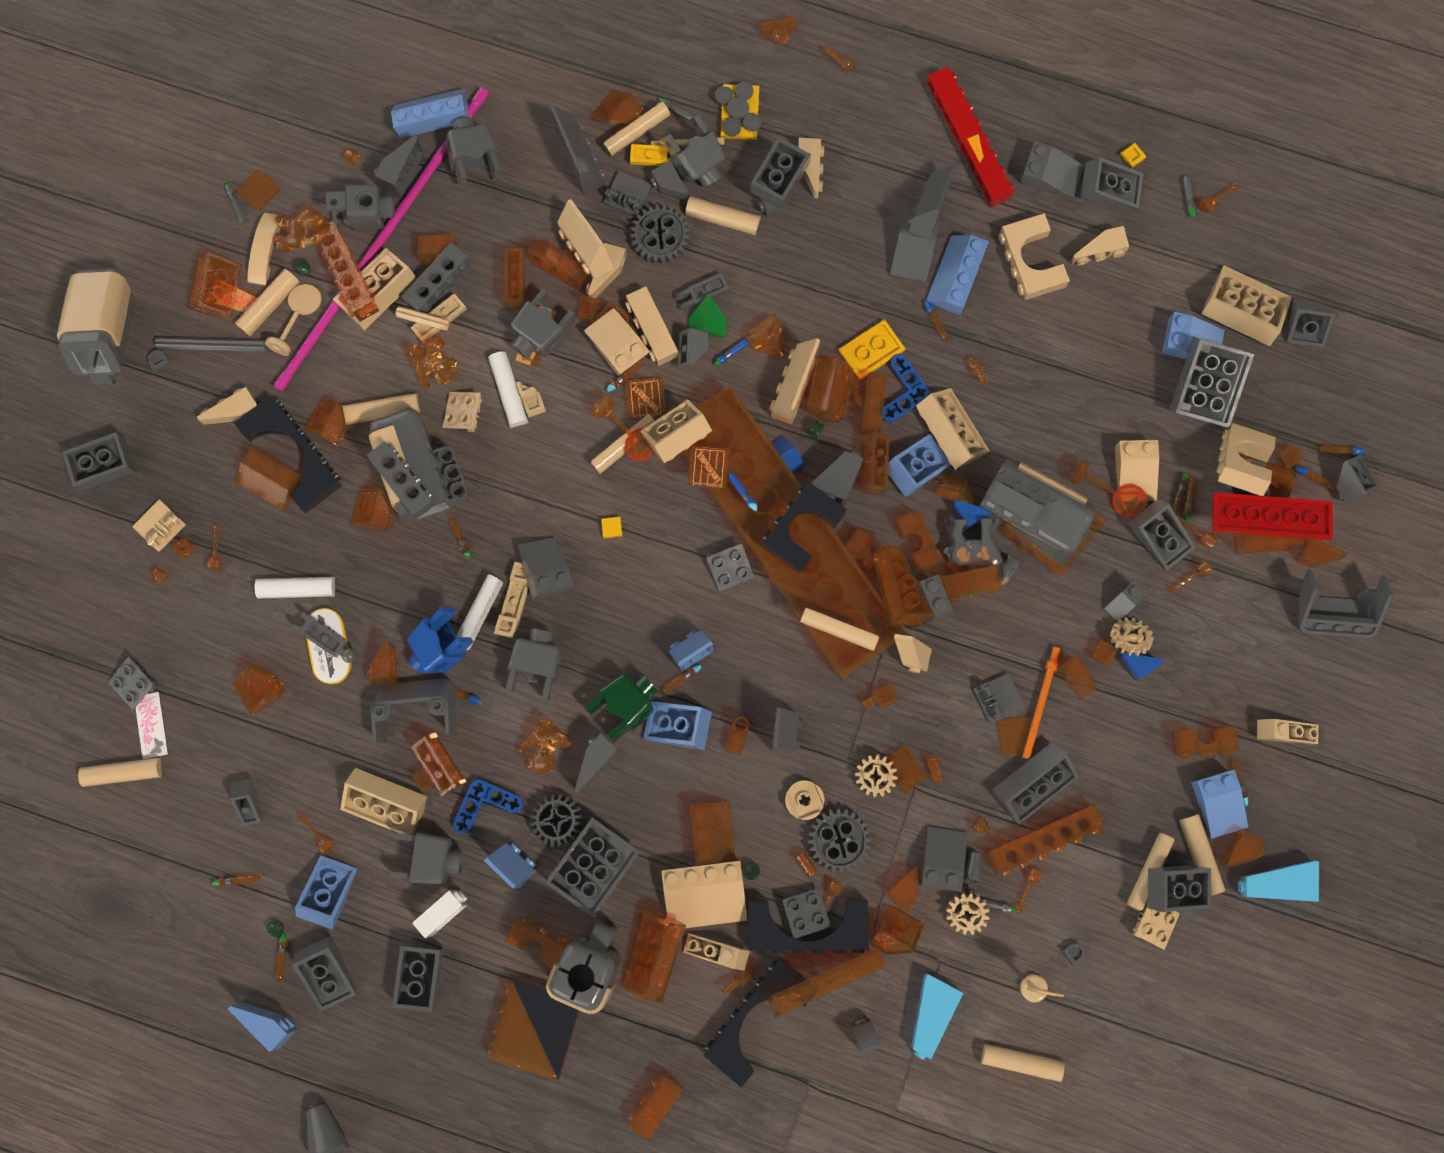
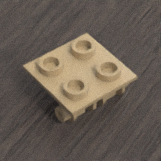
(462, 410)
(159, 525)
(1155, 926)

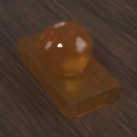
(778, 29)

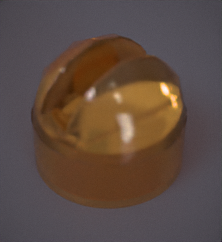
(351, 156)
(159, 575)

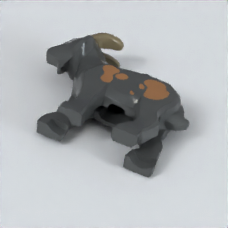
(978, 551)

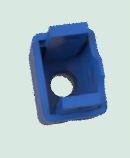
(435, 643)

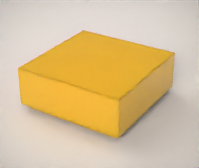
(1132, 155)
(611, 527)

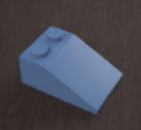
(1182, 329)
(917, 465)
(691, 650)
(678, 725)
(1221, 803)
(511, 865)
(325, 892)
(266, 1026)

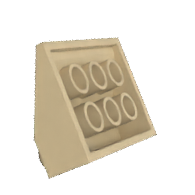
(1247, 306)
(795, 381)
(705, 894)

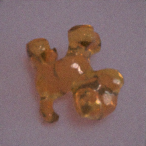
(308, 221)
(443, 369)
(542, 760)

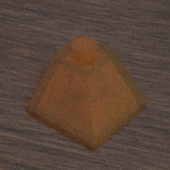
(618, 108)
(328, 422)
(372, 510)
(383, 666)
(258, 688)
(897, 932)

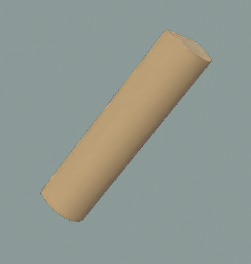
(636, 129)
(722, 215)
(267, 302)
(379, 408)
(617, 449)
(839, 629)
(120, 772)
(1201, 850)
(1155, 859)
(1022, 1062)

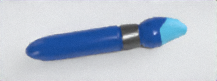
(742, 491)

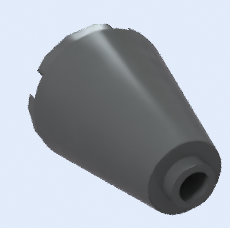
(323, 1131)

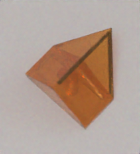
(768, 337)

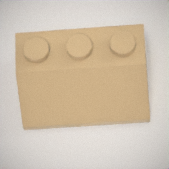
(676, 431)

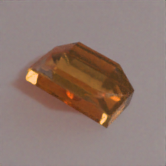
(954, 488)

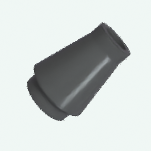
(972, 869)

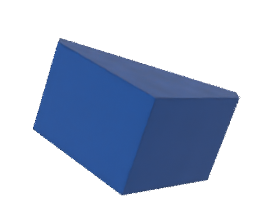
(789, 454)
(970, 512)
(1139, 665)

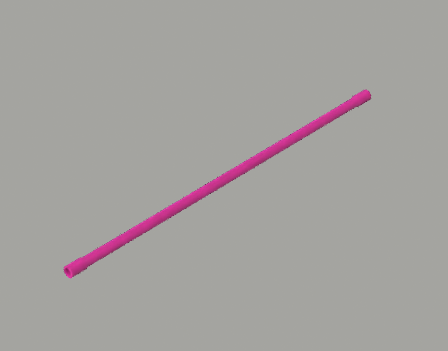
(286, 376)

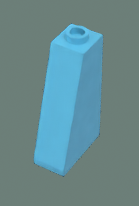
(1287, 882)
(933, 1015)

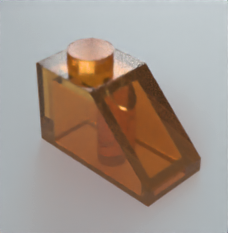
(432, 245)
(1318, 553)
(1077, 677)
(1244, 849)
(905, 890)

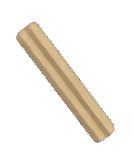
(422, 318)

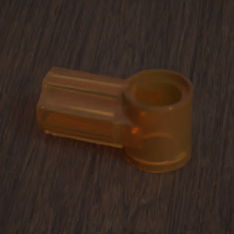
(737, 738)

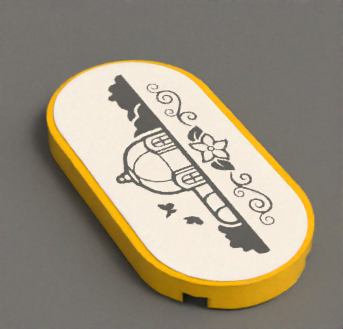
(325, 666)

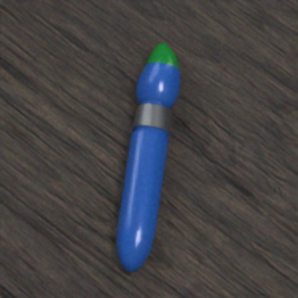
(731, 352)

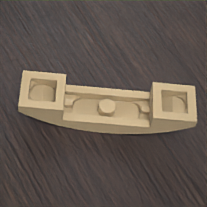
(262, 249)
(514, 602)

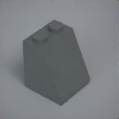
(840, 477)
(936, 598)

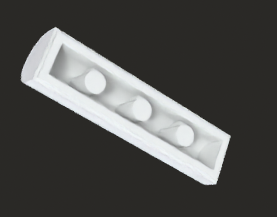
(508, 389)
(295, 587)
(480, 608)

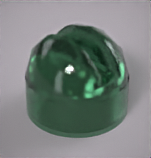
(302, 267)
(277, 932)

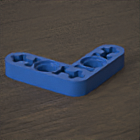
(911, 389)
(485, 796)

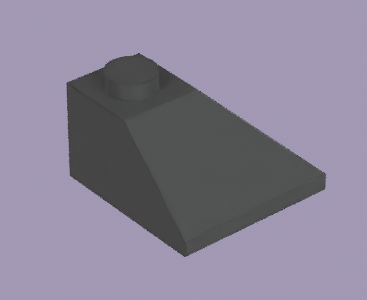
(1309, 323)
(1355, 480)

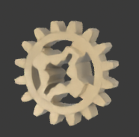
(1131, 636)
(885, 776)
(975, 911)

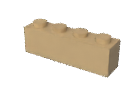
(652, 326)

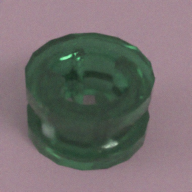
(816, 429)
(753, 865)

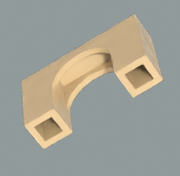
(1030, 281)
(1237, 471)

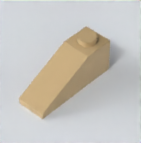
(913, 653)

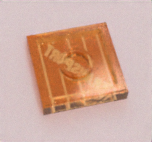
(645, 397)
(708, 466)

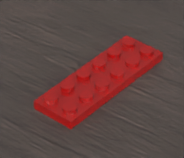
(1272, 516)

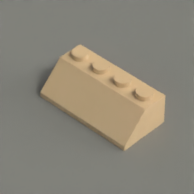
(583, 241)
(386, 280)
(952, 428)
(382, 802)

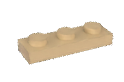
(449, 309)

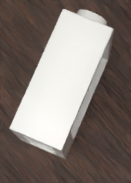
(440, 913)

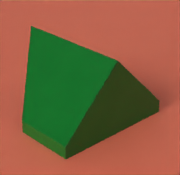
(709, 319)

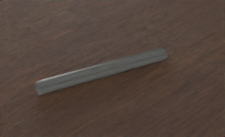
(210, 344)

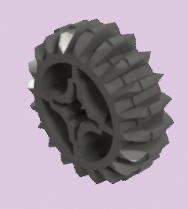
(557, 829)

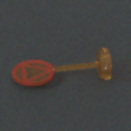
(636, 444)
(1127, 500)

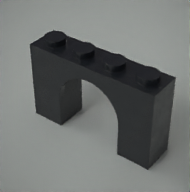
(810, 501)

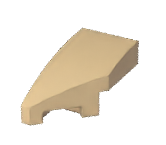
(531, 400)

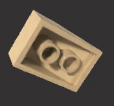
(616, 341)
(1138, 465)

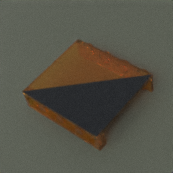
(533, 1031)

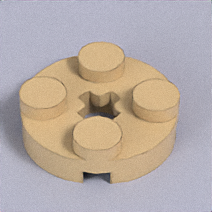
(814, 805)

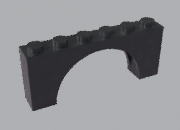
(317, 479)
(849, 934)
(726, 1050)

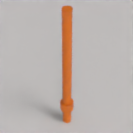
(1051, 667)

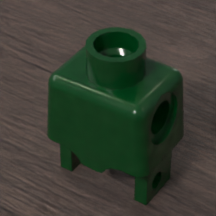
(625, 699)

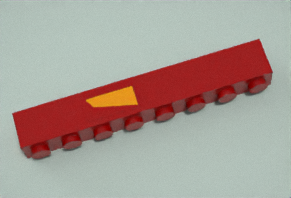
(970, 137)

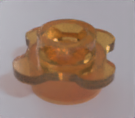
(189, 549)

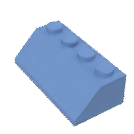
(429, 113)
(957, 272)

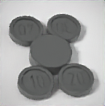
(738, 109)

